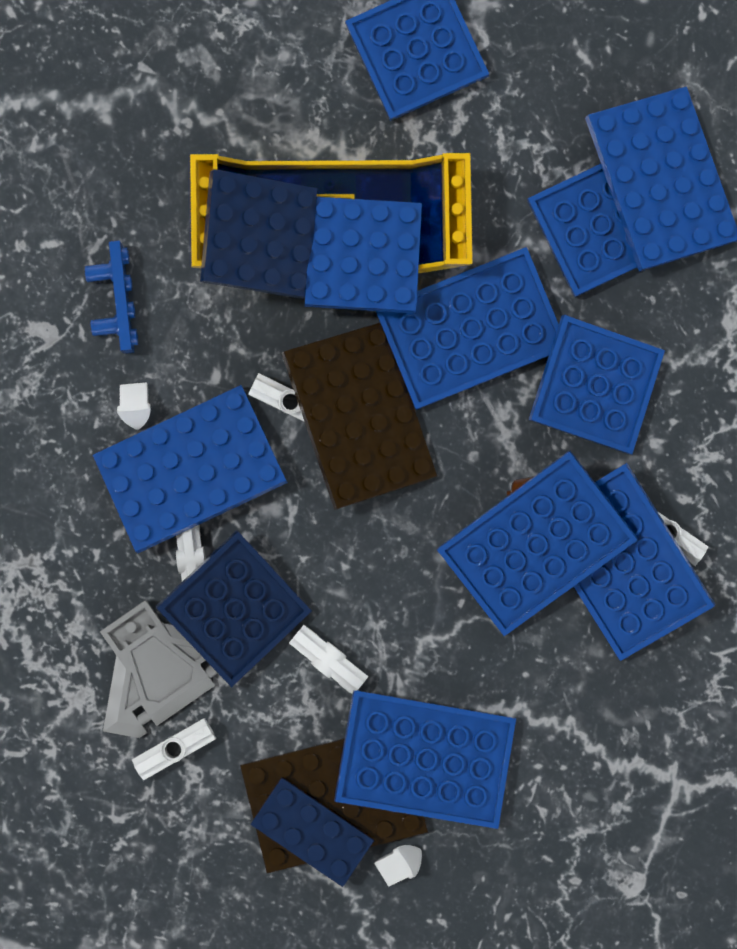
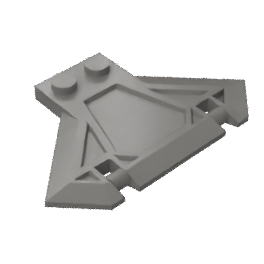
(150, 670)

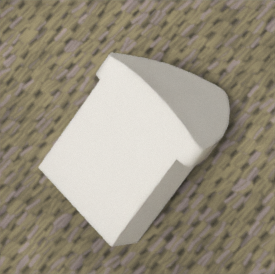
(134, 404)
(400, 864)

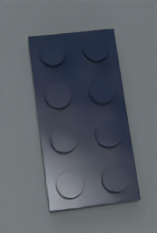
(312, 832)

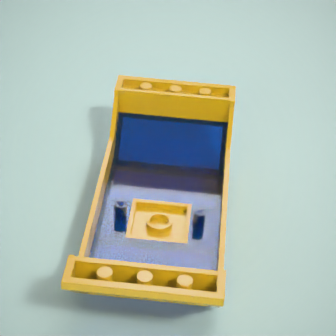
(436, 181)

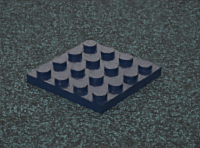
(258, 234)
(233, 608)

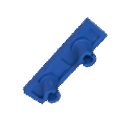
(125, 310)

